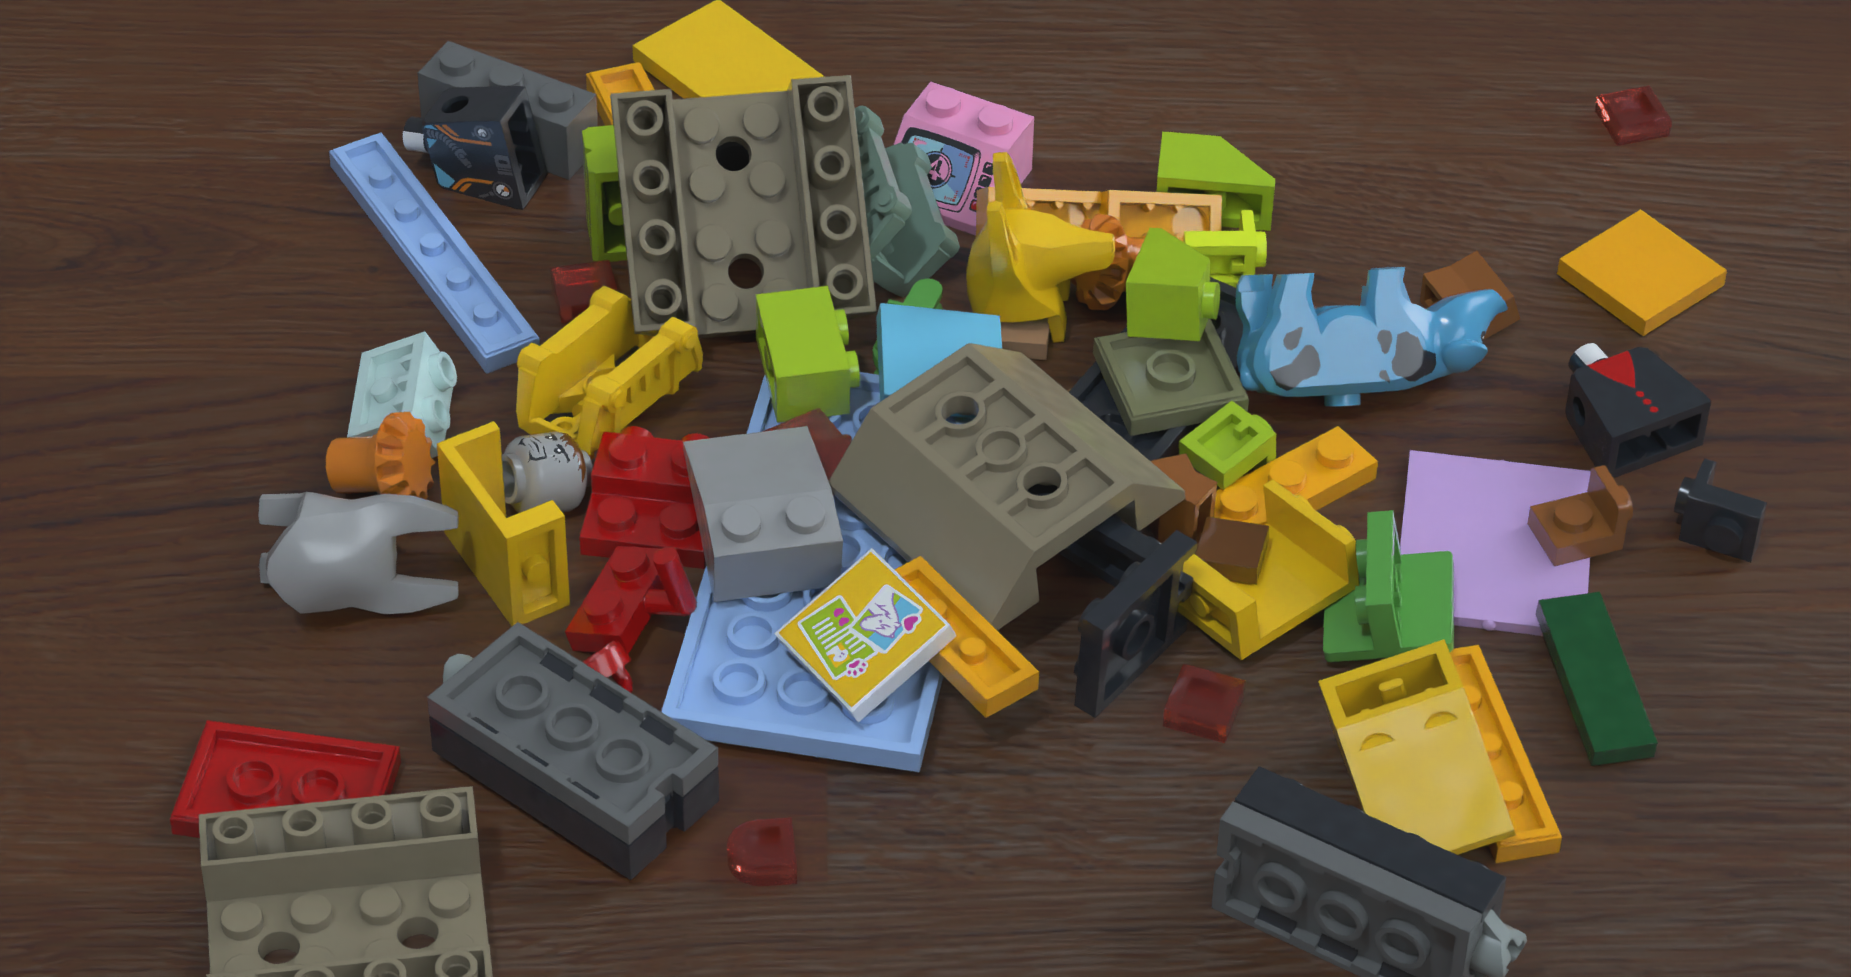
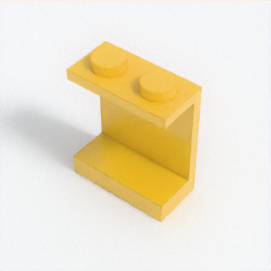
(513, 557)
(1302, 572)

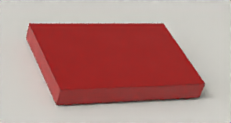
(271, 768)

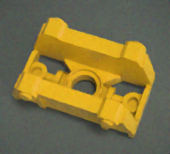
(579, 373)

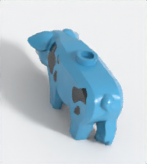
(1355, 348)

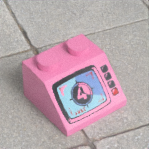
(960, 142)

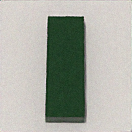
(1596, 678)

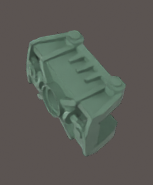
(901, 210)

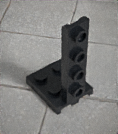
(1137, 617)

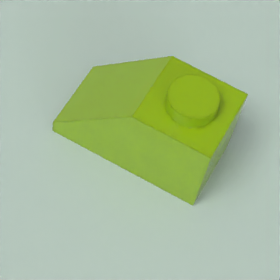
(1216, 168)
(1170, 290)

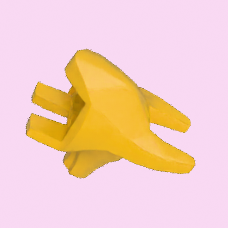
(1027, 257)

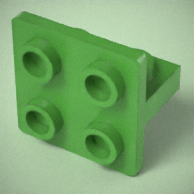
(1398, 602)

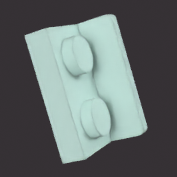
(404, 378)

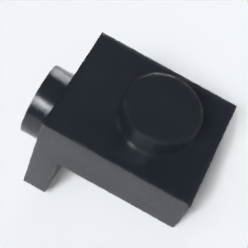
(1718, 517)

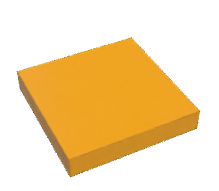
(1641, 272)

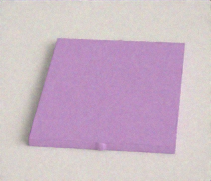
(1482, 518)

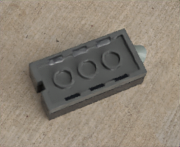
(572, 748)
(1357, 887)

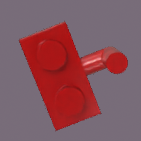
(627, 594)

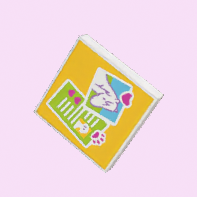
(865, 634)

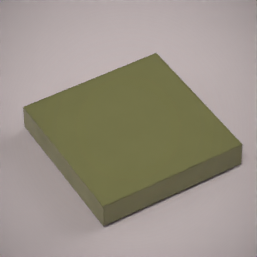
(1167, 380)

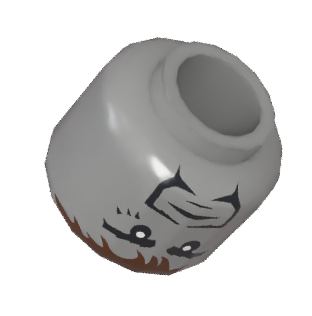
(544, 470)

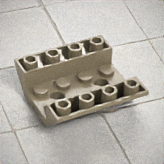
(788, 210)
(964, 487)
(347, 887)

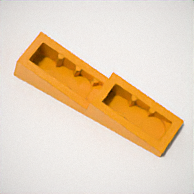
(1133, 209)

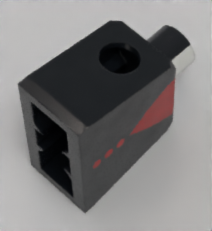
(1632, 408)

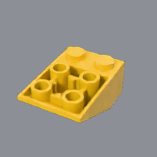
(1417, 749)

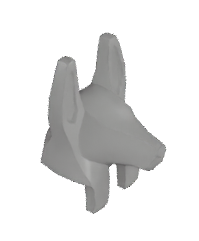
(346, 552)

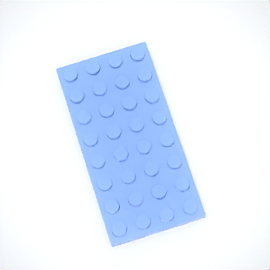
(750, 691)

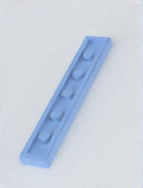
(433, 251)

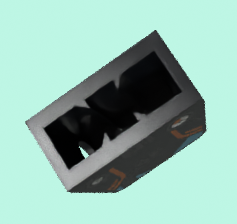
(481, 143)

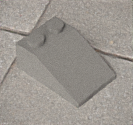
(764, 513)

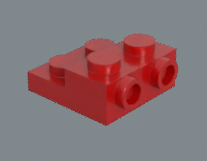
(642, 497)

